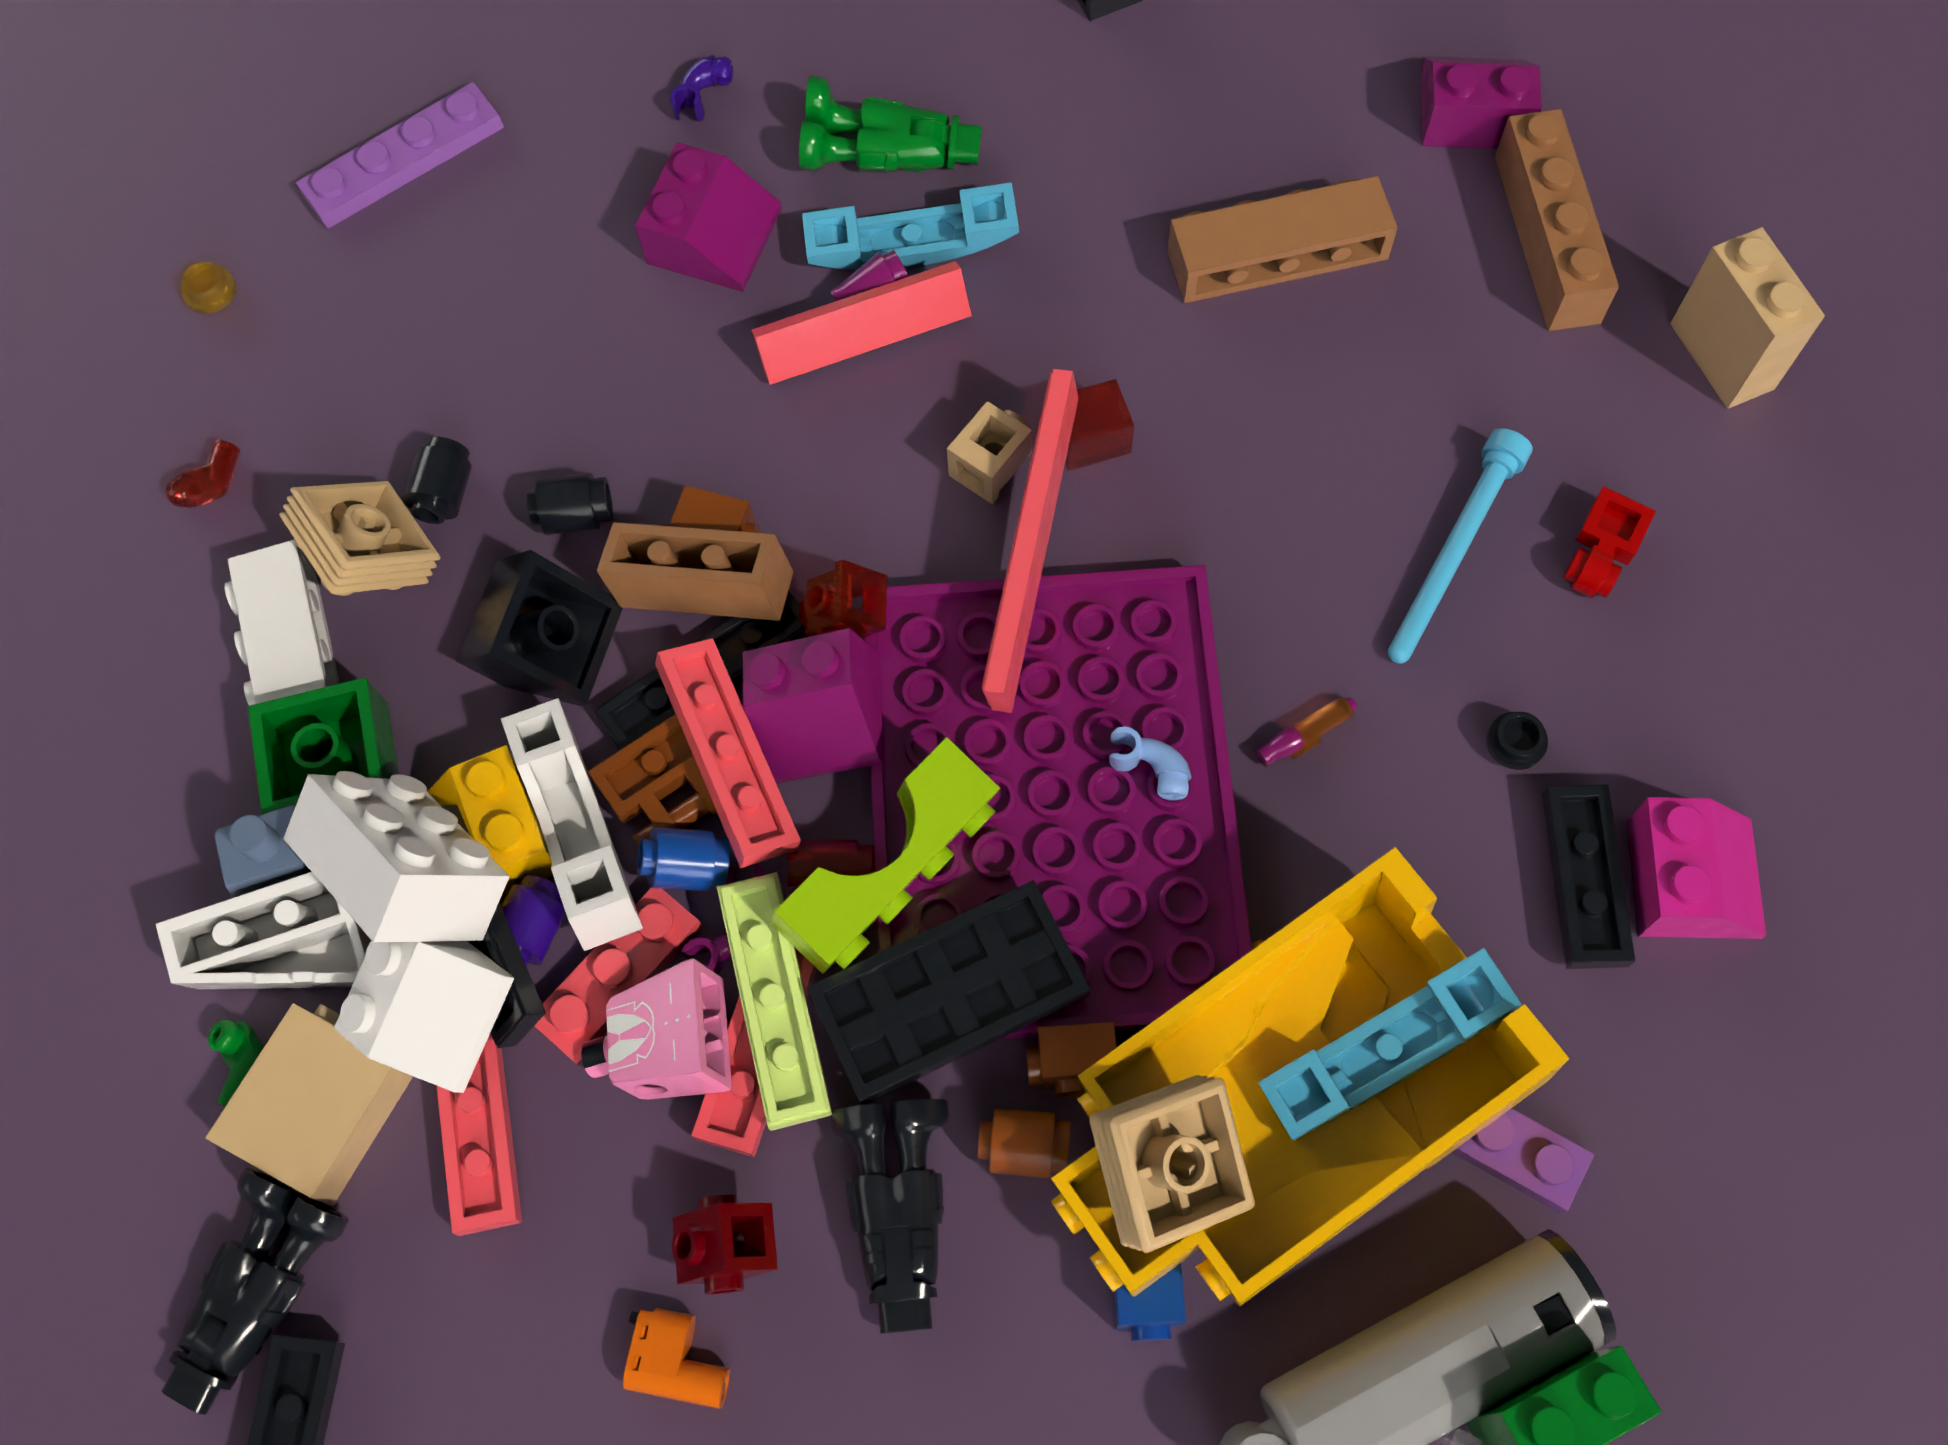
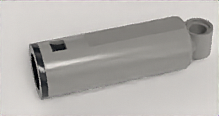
(1442, 1355)

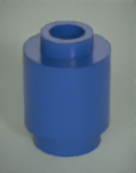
(683, 859)

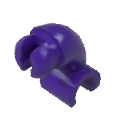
(700, 75)

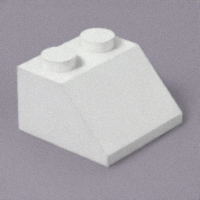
(424, 1008)

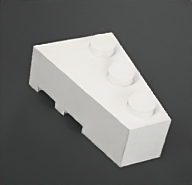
(266, 940)

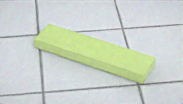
(773, 1004)

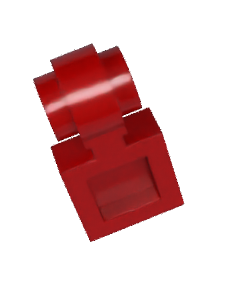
(1612, 532)

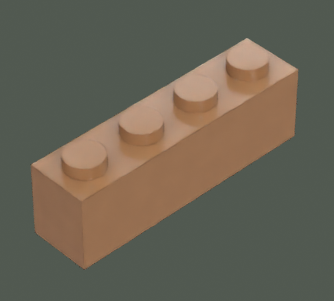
(1555, 220)
(1281, 238)

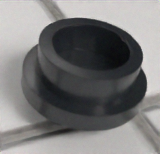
(1517, 740)

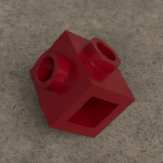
(724, 1243)

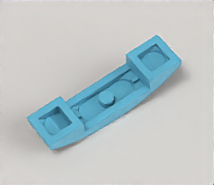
(918, 236)
(1390, 1046)

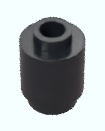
(437, 480)
(570, 503)

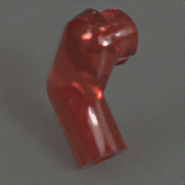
(207, 481)

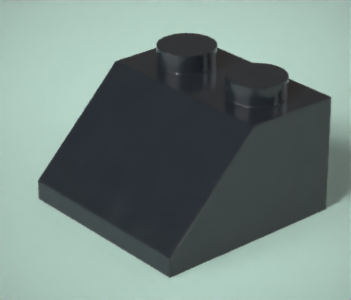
(540, 629)

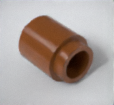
(1024, 1143)

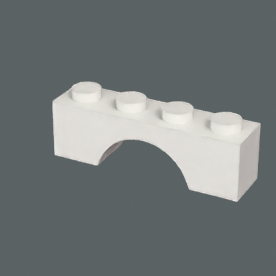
(572, 825)

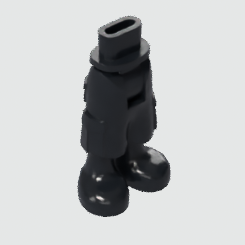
(898, 1213)
(246, 1291)

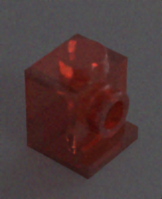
(830, 596)

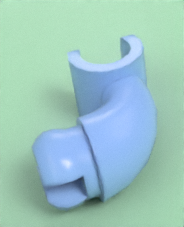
(1167, 762)

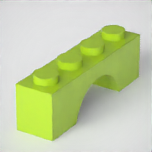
(833, 909)

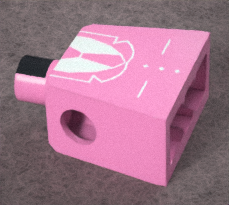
(666, 1036)

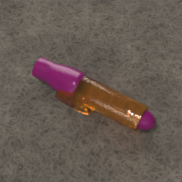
(1306, 734)

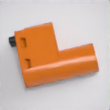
(661, 1365)

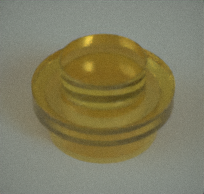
(207, 287)

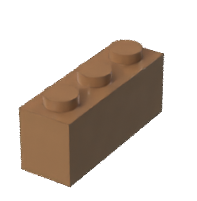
(696, 570)

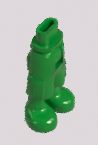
(887, 132)

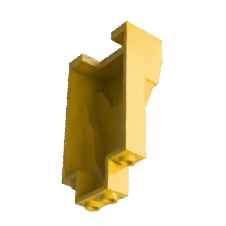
(1279, 1001)

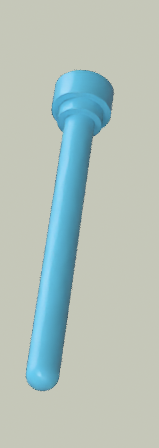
(1502, 456)

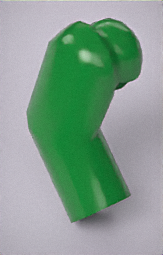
(239, 1050)

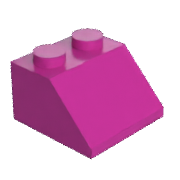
(1694, 870)

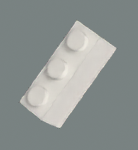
(280, 622)

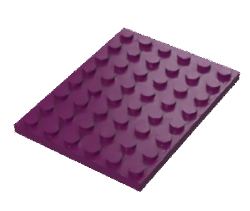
(1132, 879)

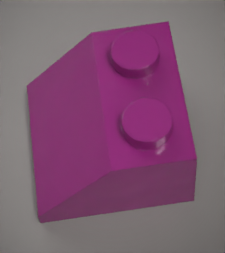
(1472, 98)
(706, 218)
(815, 704)

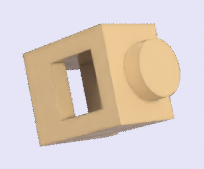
(972, 456)

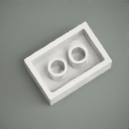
(395, 858)

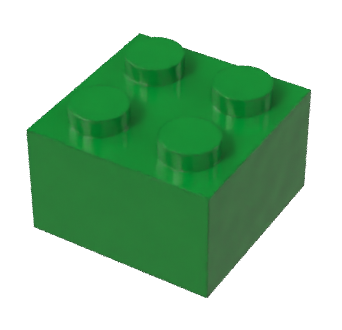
(320, 735)

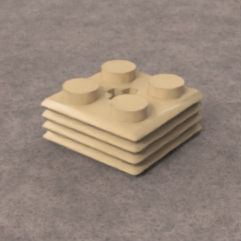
(359, 537)
(1200, 1188)

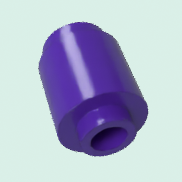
(534, 916)

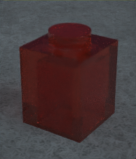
(1100, 426)

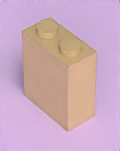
(1746, 317)
(309, 1106)

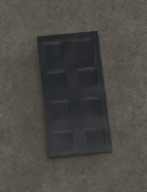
(948, 992)

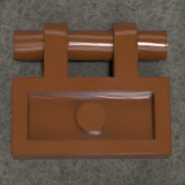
(648, 772)

